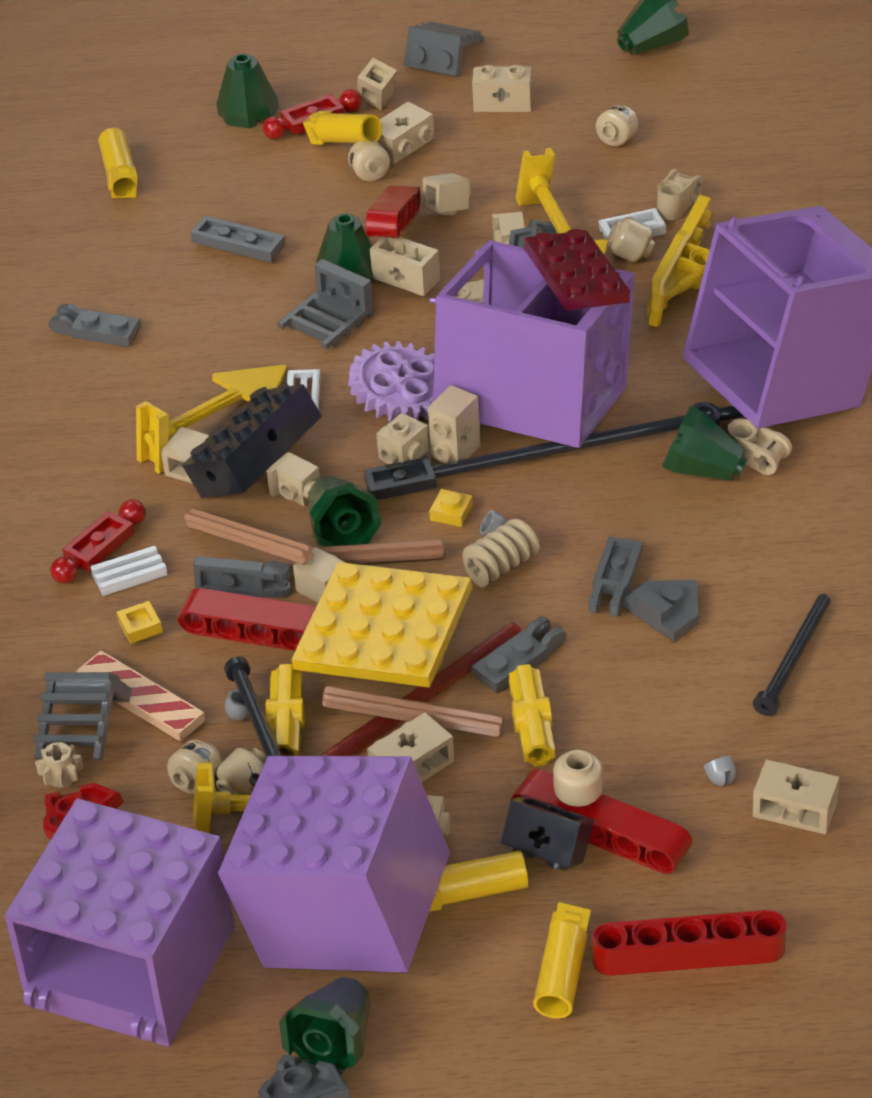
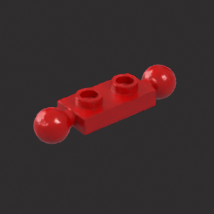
(294, 117)
(97, 541)

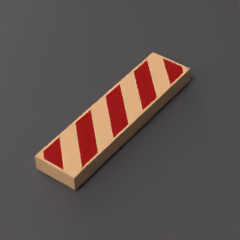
(149, 699)

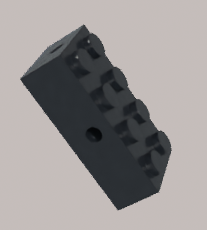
(251, 440)

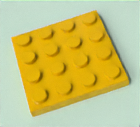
(382, 624)

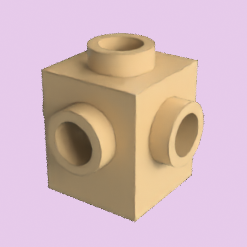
(402, 440)

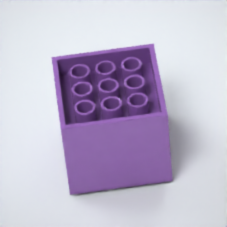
(335, 863)
(121, 921)

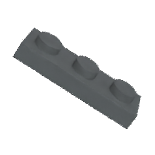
(238, 238)

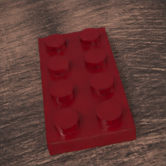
(576, 269)

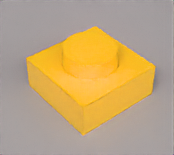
(451, 507)
(139, 622)

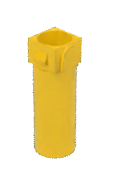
(342, 128)
(118, 163)
(481, 878)
(562, 961)

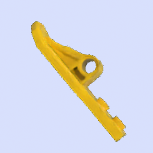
(682, 263)

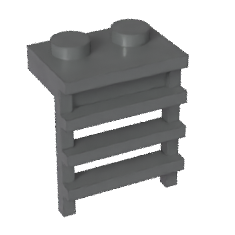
(438, 47)
(337, 294)
(79, 689)

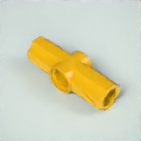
(286, 709)
(531, 715)

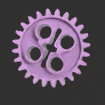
(393, 380)

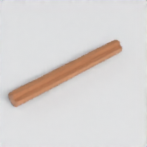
(249, 536)
(383, 552)
(409, 709)

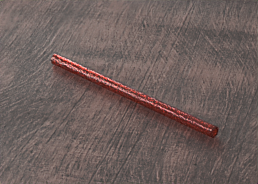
(441, 682)

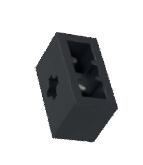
(567, 832)

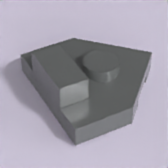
(666, 605)
(304, 1080)

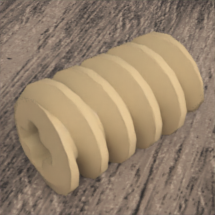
(500, 551)

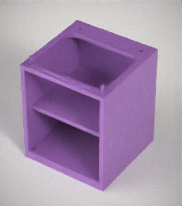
(785, 316)
(525, 354)

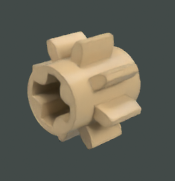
(59, 764)

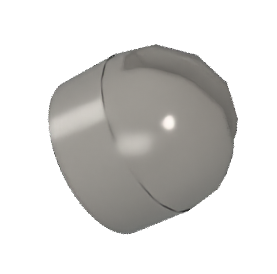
(491, 522)
(235, 707)
(721, 770)

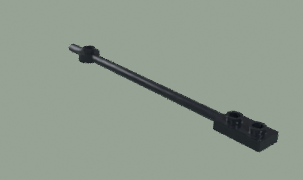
(420, 476)

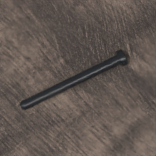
(238, 670)
(767, 701)

